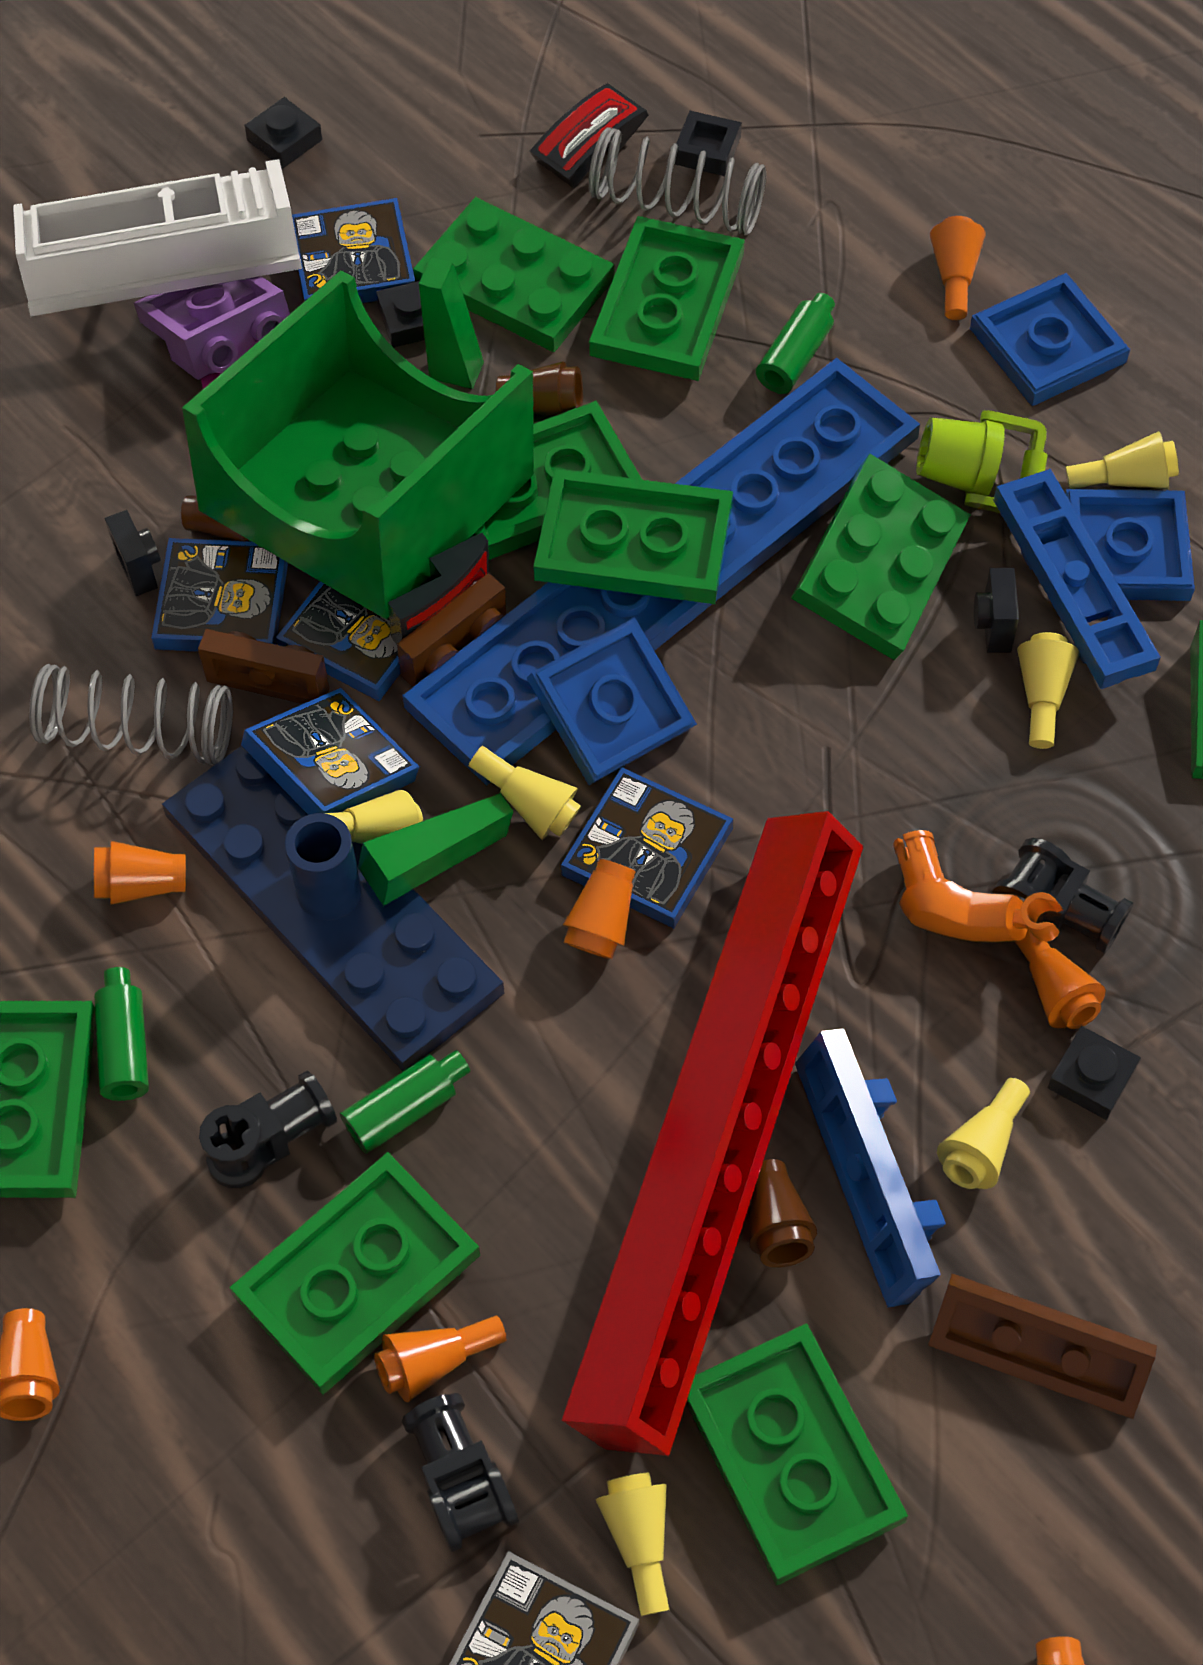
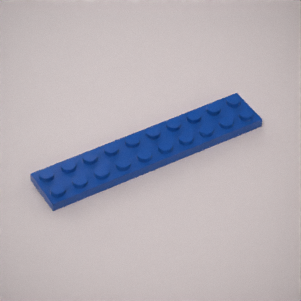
(782, 479)

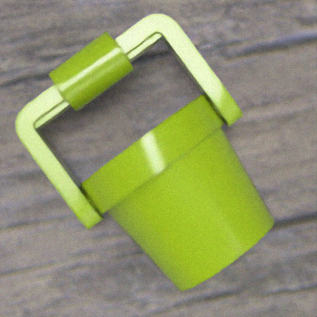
(970, 453)

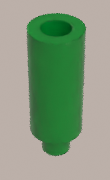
(796, 344)
(120, 1037)
(403, 1100)

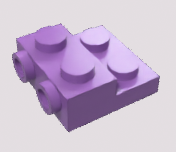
(213, 323)

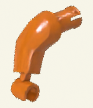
(961, 914)

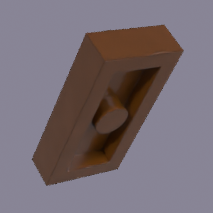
(451, 629)
(263, 667)

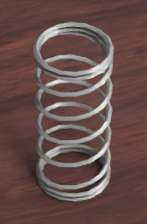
(749, 201)
(61, 680)

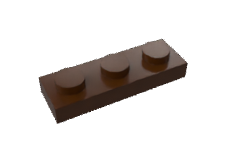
(1043, 1346)

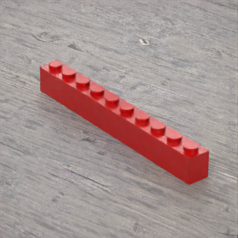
(714, 1139)

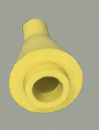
(1138, 465)
(1046, 672)
(537, 798)
(380, 816)
(977, 1149)
(637, 1524)

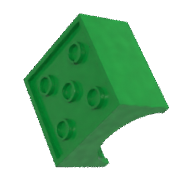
(352, 452)

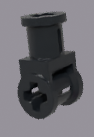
(1065, 880)
(262, 1130)
(461, 1481)

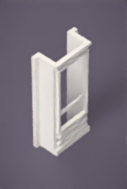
(155, 239)

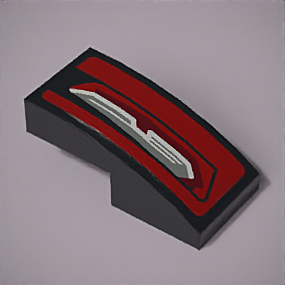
(572, 139)
(450, 576)

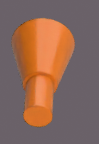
(957, 249)
(1066, 991)
(421, 1358)

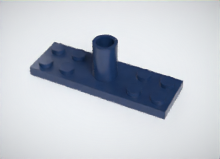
(386, 965)

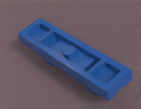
(1076, 579)
(849, 1120)

